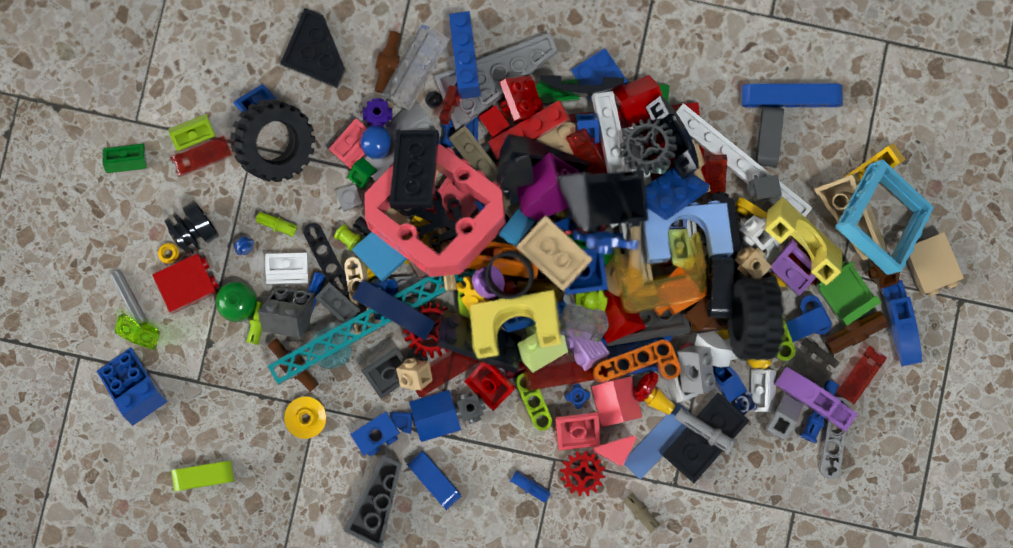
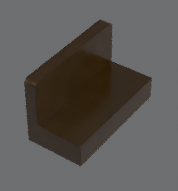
(541, 285)

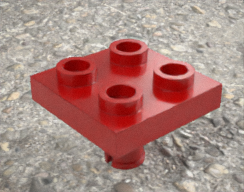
(521, 97)

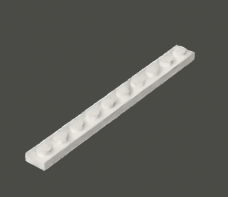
(610, 137)

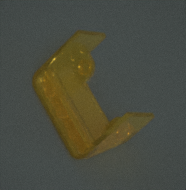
(661, 293)

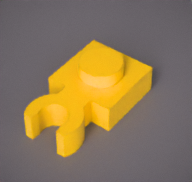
(471, 296)

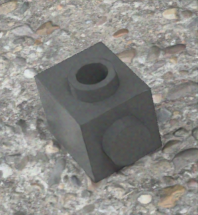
(764, 187)

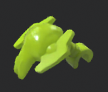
(592, 300)

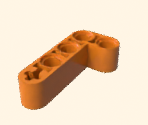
(634, 364)

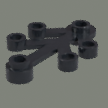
(438, 220)

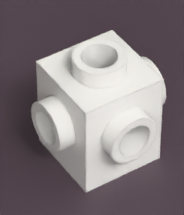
(755, 233)

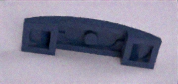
(393, 310)

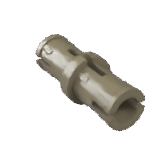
(641, 512)

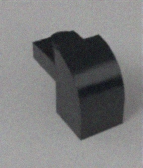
(515, 173)

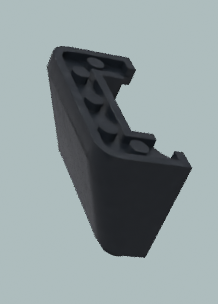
(605, 198)

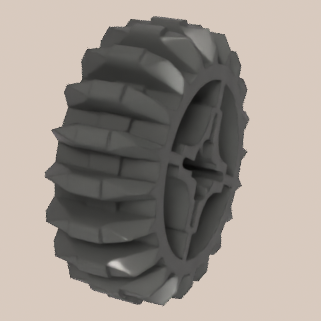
(633, 139)

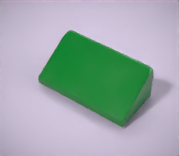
(124, 158)

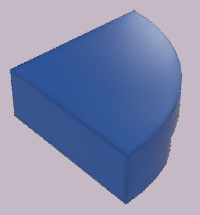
(402, 421)

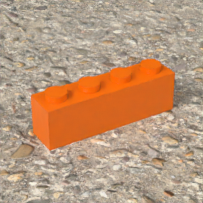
(506, 264)

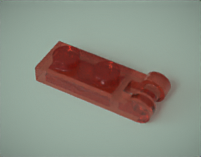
(201, 156)
(861, 375)

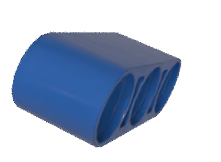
(434, 480)

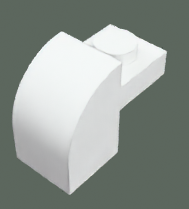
(720, 349)

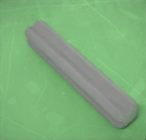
(128, 297)

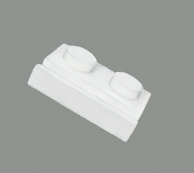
(286, 268)

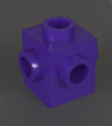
(381, 119)

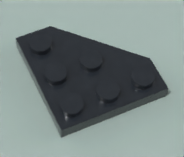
(314, 51)

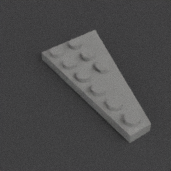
(509, 63)

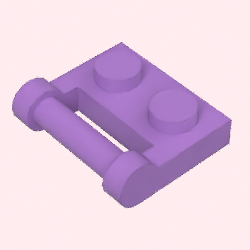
(789, 271)

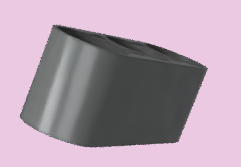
(769, 136)

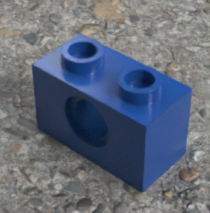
(363, 435)

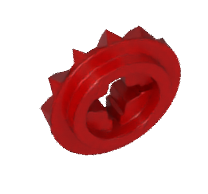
(646, 386)

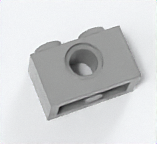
(696, 369)

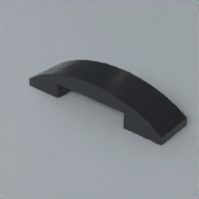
(554, 83)
(686, 156)

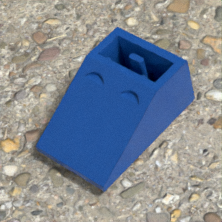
(131, 386)

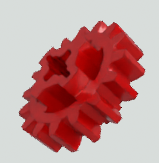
(581, 483)

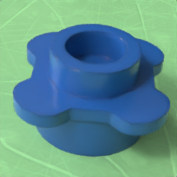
(578, 402)

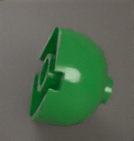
(236, 301)

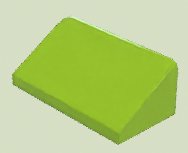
(191, 132)

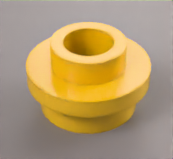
(162, 250)

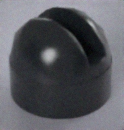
(437, 101)

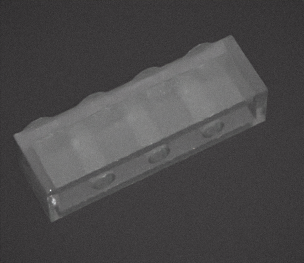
(415, 67)

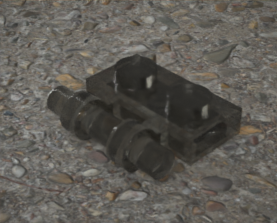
(810, 368)

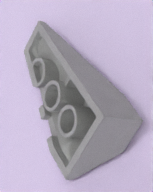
(406, 120)

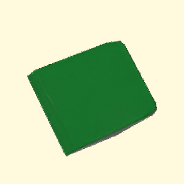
(361, 173)

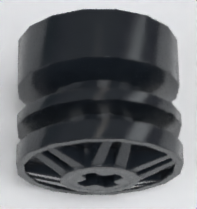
(191, 228)

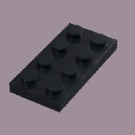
(414, 169)
(457, 337)
(691, 451)

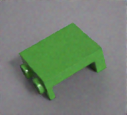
(848, 295)

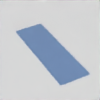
(655, 444)

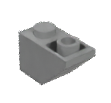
(784, 418)

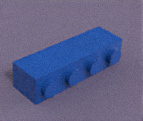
(465, 55)

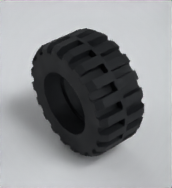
(297, 149)
(756, 319)

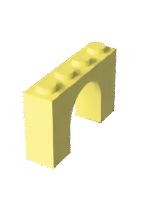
(786, 220)
(489, 316)

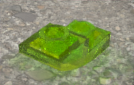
(139, 334)

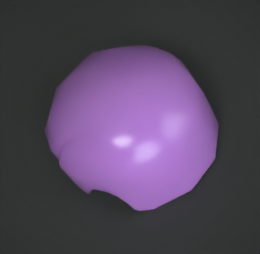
(480, 284)

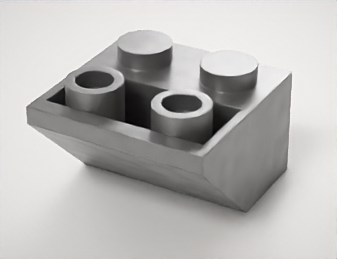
(287, 312)

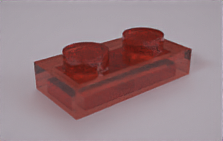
(716, 172)

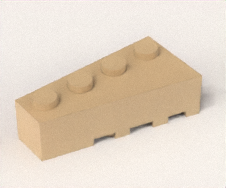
(836, 198)

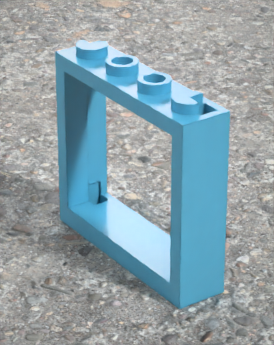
(921, 209)

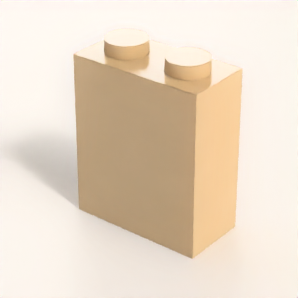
(934, 265)

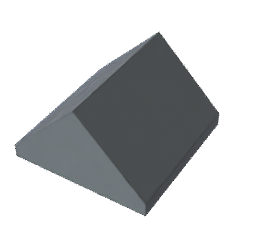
(383, 372)

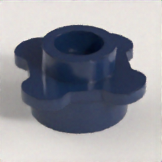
(740, 405)

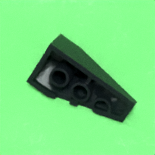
(520, 146)

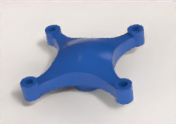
(605, 241)

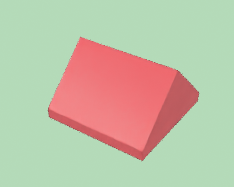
(616, 401)
(577, 431)
(617, 450)

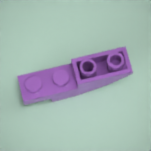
(816, 398)

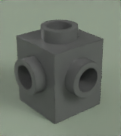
(473, 416)

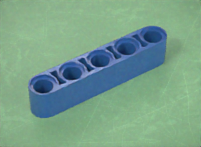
(792, 95)

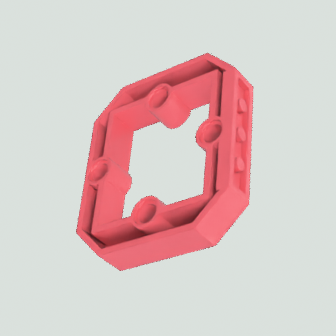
(465, 245)

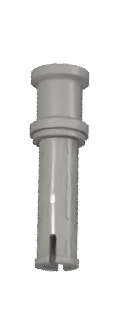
(714, 435)

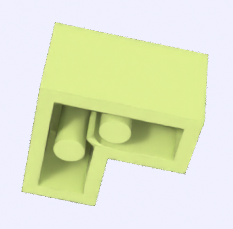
(536, 357)

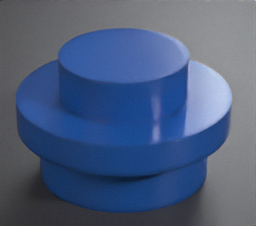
(243, 246)

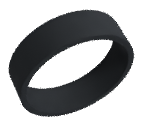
(495, 289)

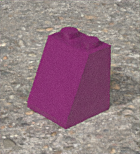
(545, 196)

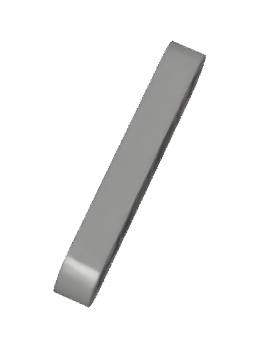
(839, 439)

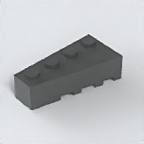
(372, 510)

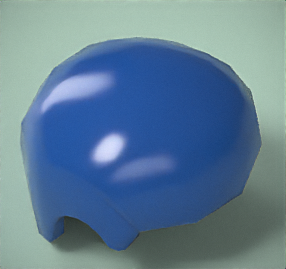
(375, 142)

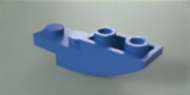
(904, 324)

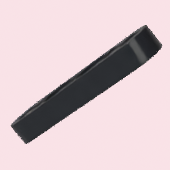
(327, 260)

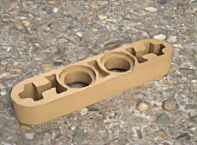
(350, 272)

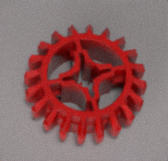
(416, 341)

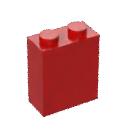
(186, 283)

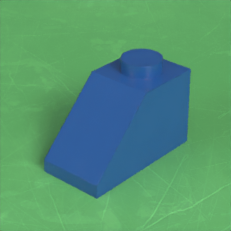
(728, 382)

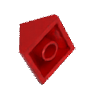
(635, 97)
(620, 322)
(490, 385)

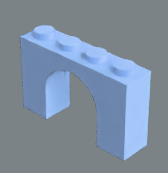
(711, 218)

